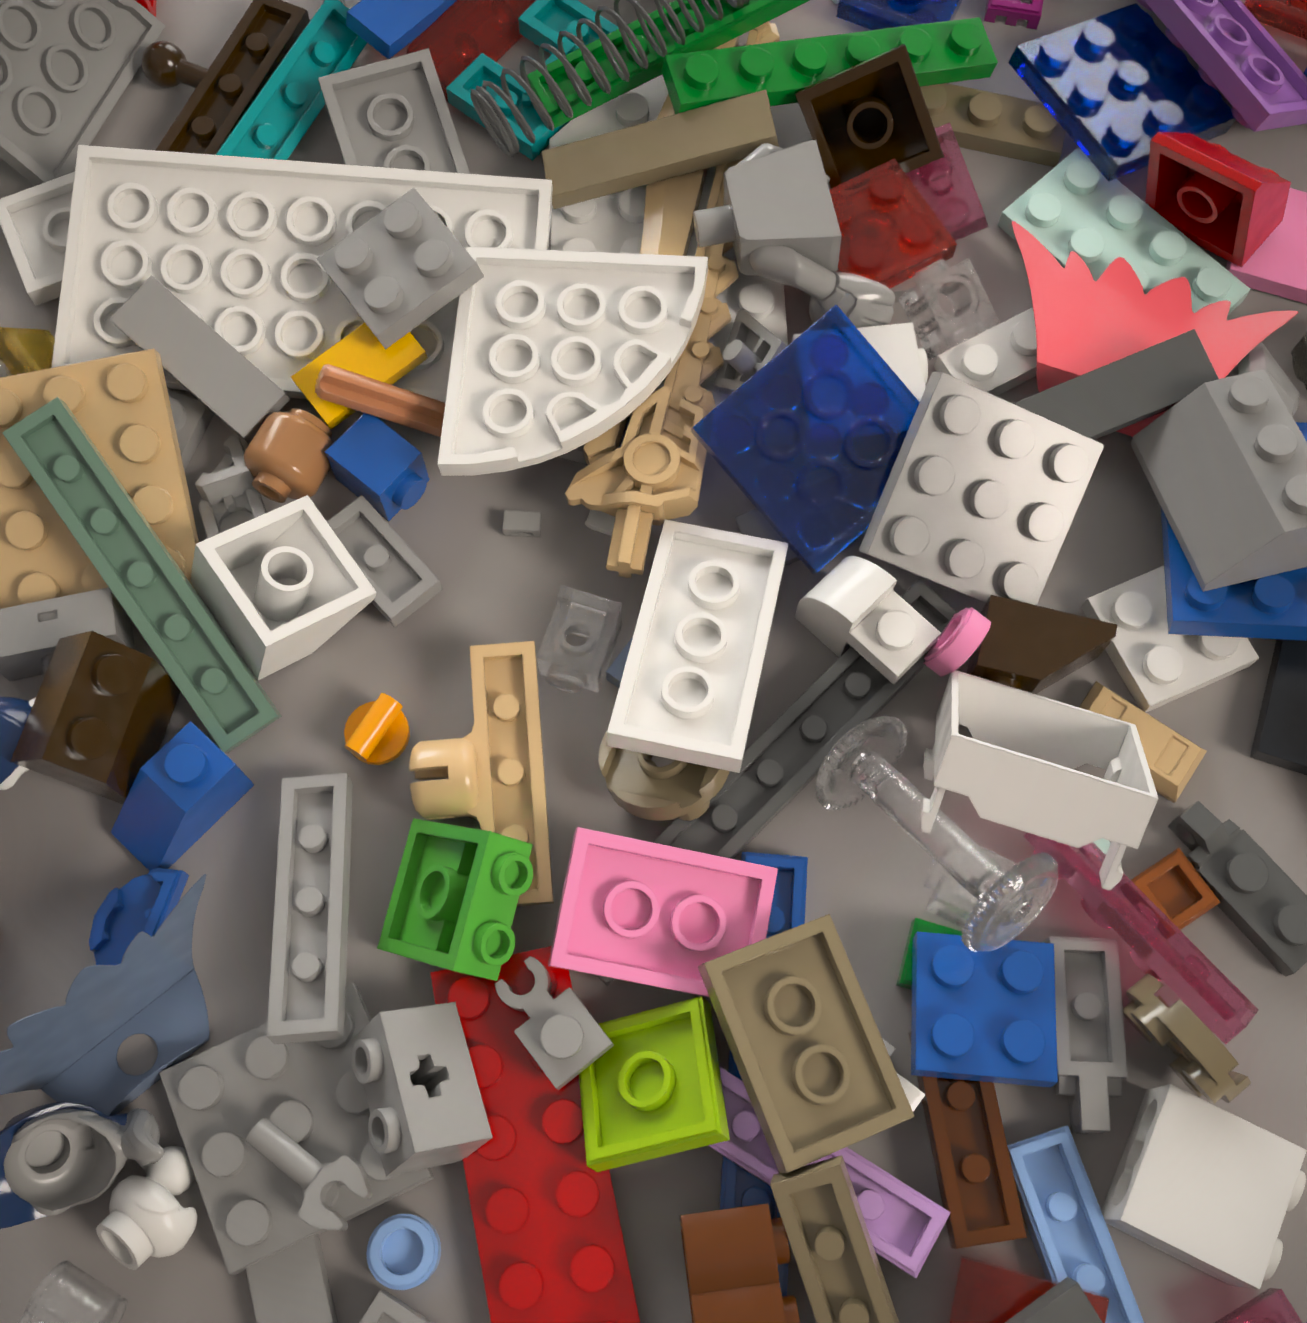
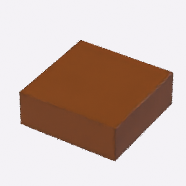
(1176, 889)

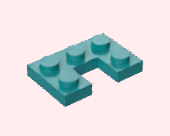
(539, 25)

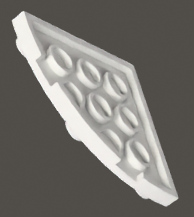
(560, 350)

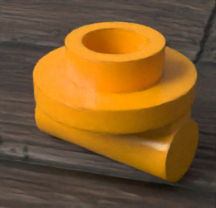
(377, 731)

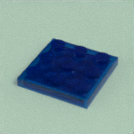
(1118, 86)
(814, 437)

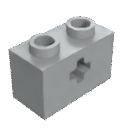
(419, 1088)

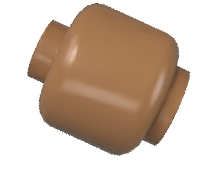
(289, 455)

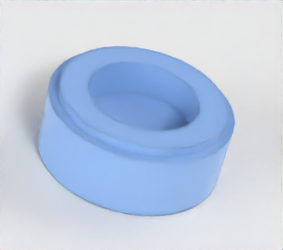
(403, 1251)

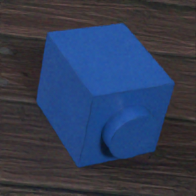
(379, 466)

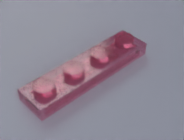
(1154, 939)

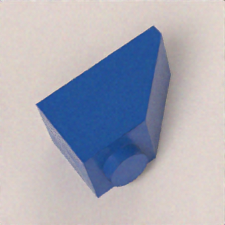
(178, 798)

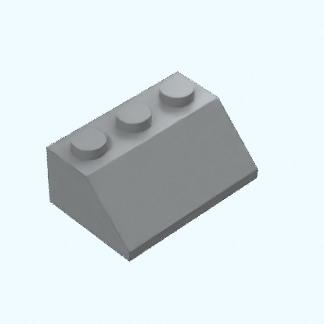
(1231, 479)

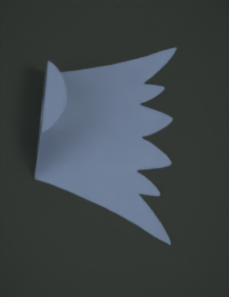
(76, 1045)

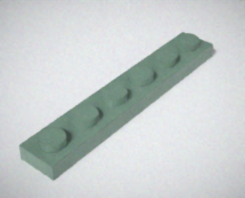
(142, 574)

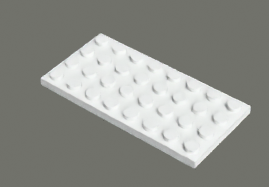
(245, 244)

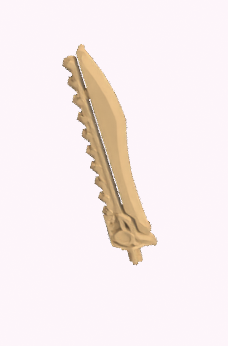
(660, 459)

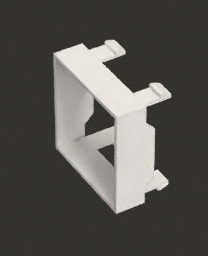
(1024, 764)

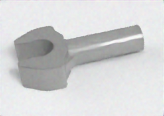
(310, 1174)

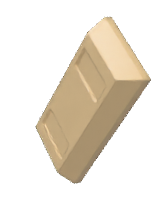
(1168, 753)

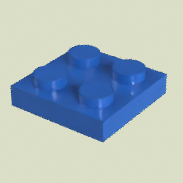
(983, 1011)

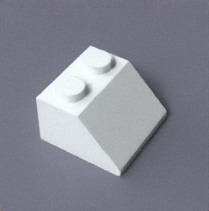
(279, 585)

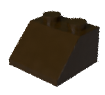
(97, 715)

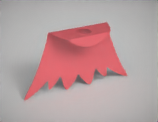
(1100, 321)

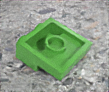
(457, 898)

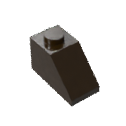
(1035, 644)

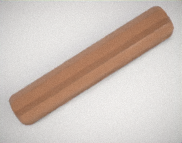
(380, 399)

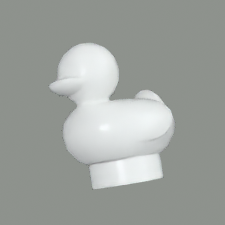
(145, 1213)

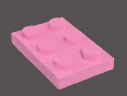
(656, 910)

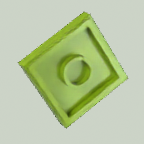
(654, 1087)

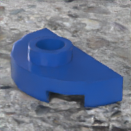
(132, 909)

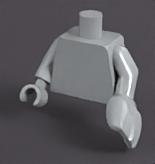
(789, 232)

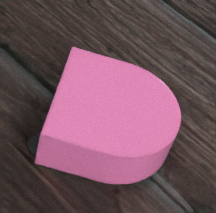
(957, 641)

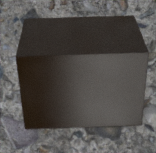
(870, 118)

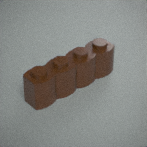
(734, 1266)

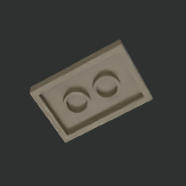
(805, 1043)

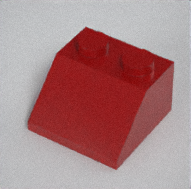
(1214, 195)

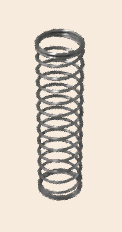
(494, 118)

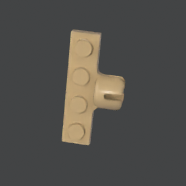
(497, 767)

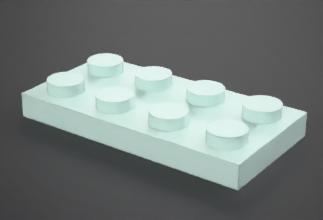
(1105, 220)

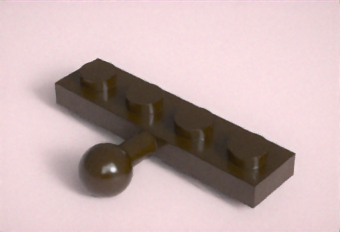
(232, 79)

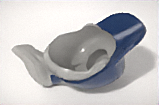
(68, 1157)

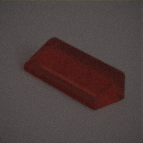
(468, 31)

